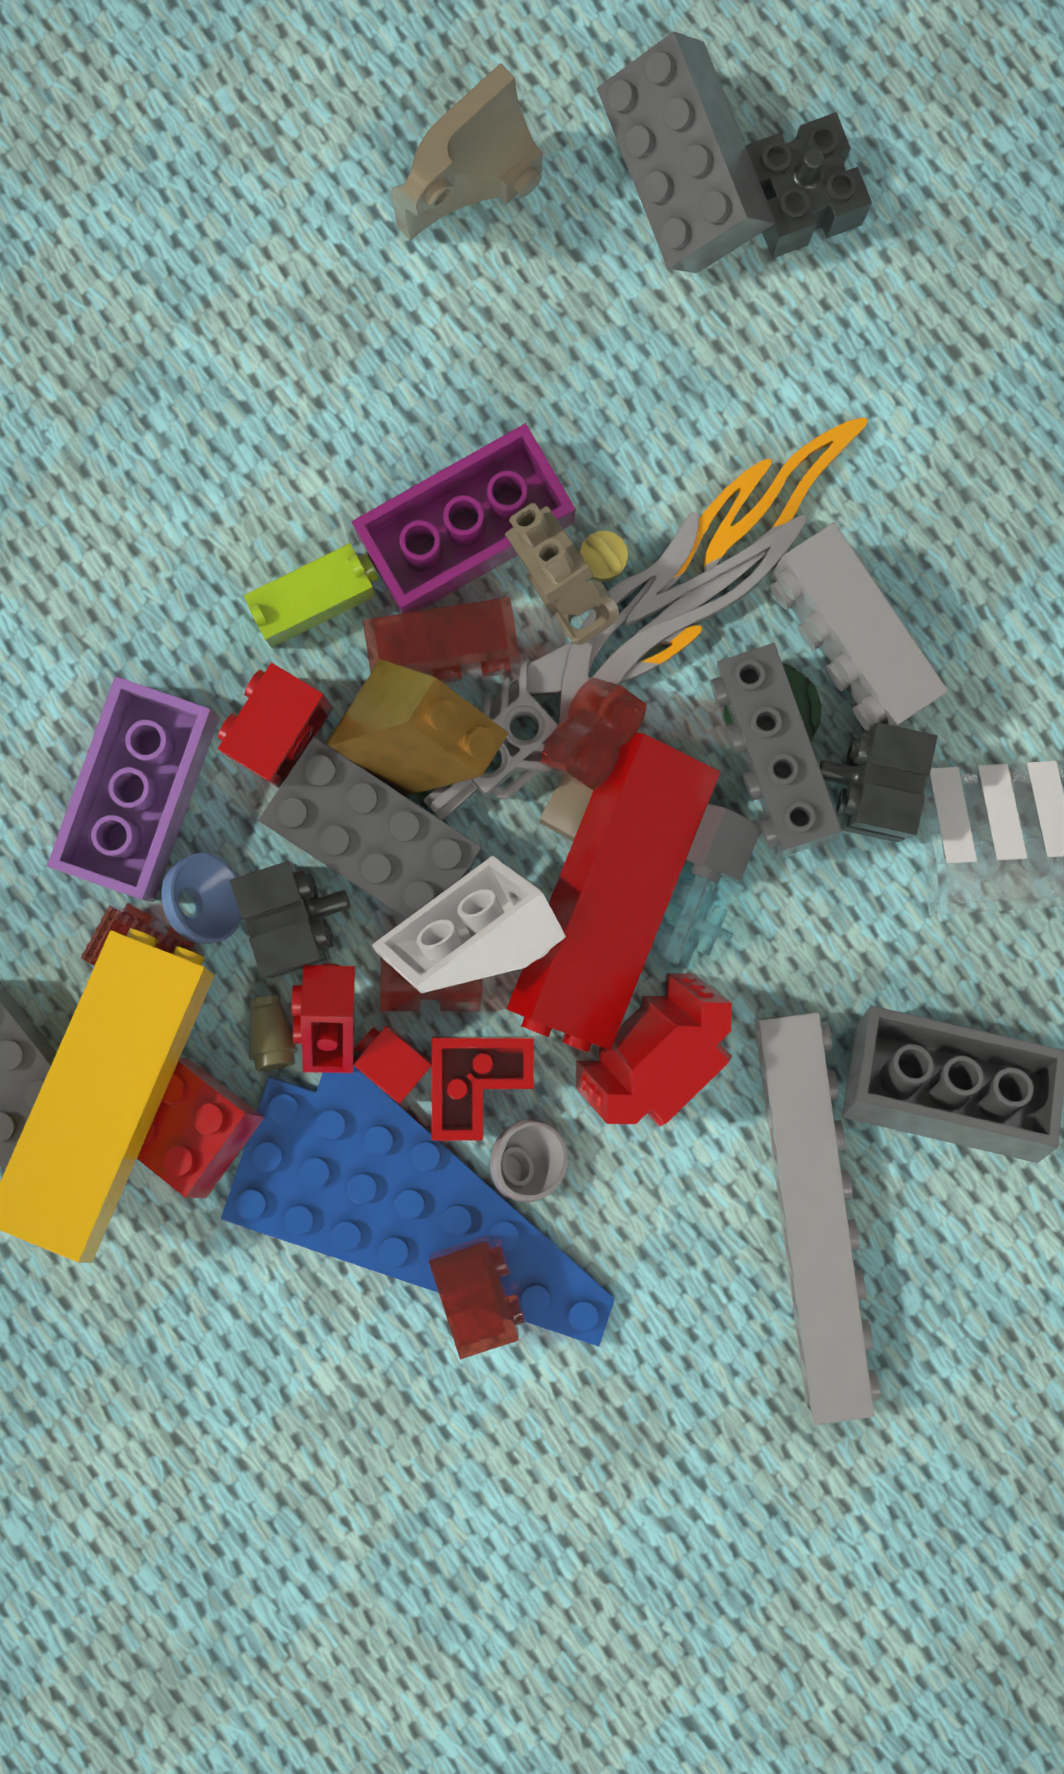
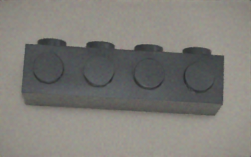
(776, 751)

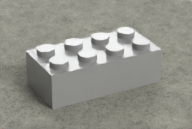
(855, 630)

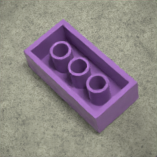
(134, 789)

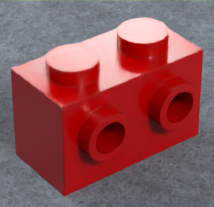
(325, 1018)

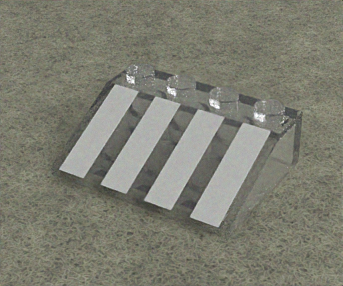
(994, 838)

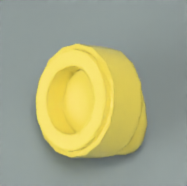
(605, 555)

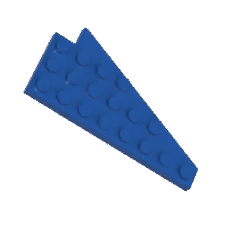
(371, 1187)

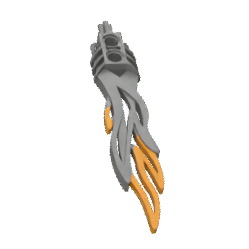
(684, 605)

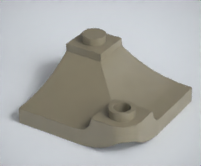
(470, 157)

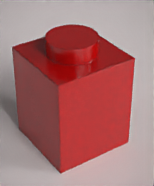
(391, 1062)

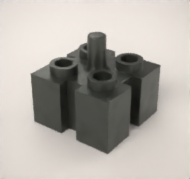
(809, 184)
(884, 781)
(285, 917)

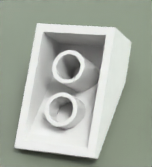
(473, 930)

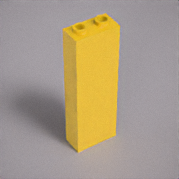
(101, 1095)

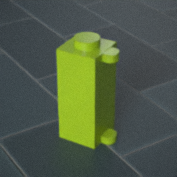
(312, 594)

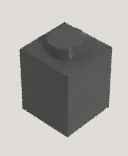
(722, 844)

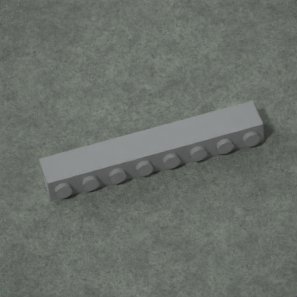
(815, 1219)

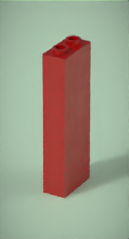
(615, 893)

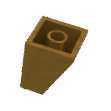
(415, 731)

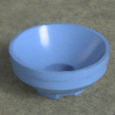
(215, 905)

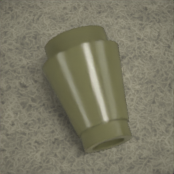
(270, 1035)

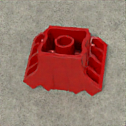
(660, 1054)

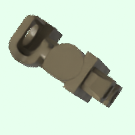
(560, 572)

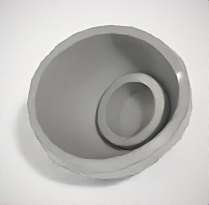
(528, 1161)

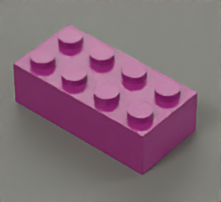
(458, 520)

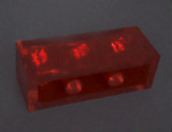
(447, 640)

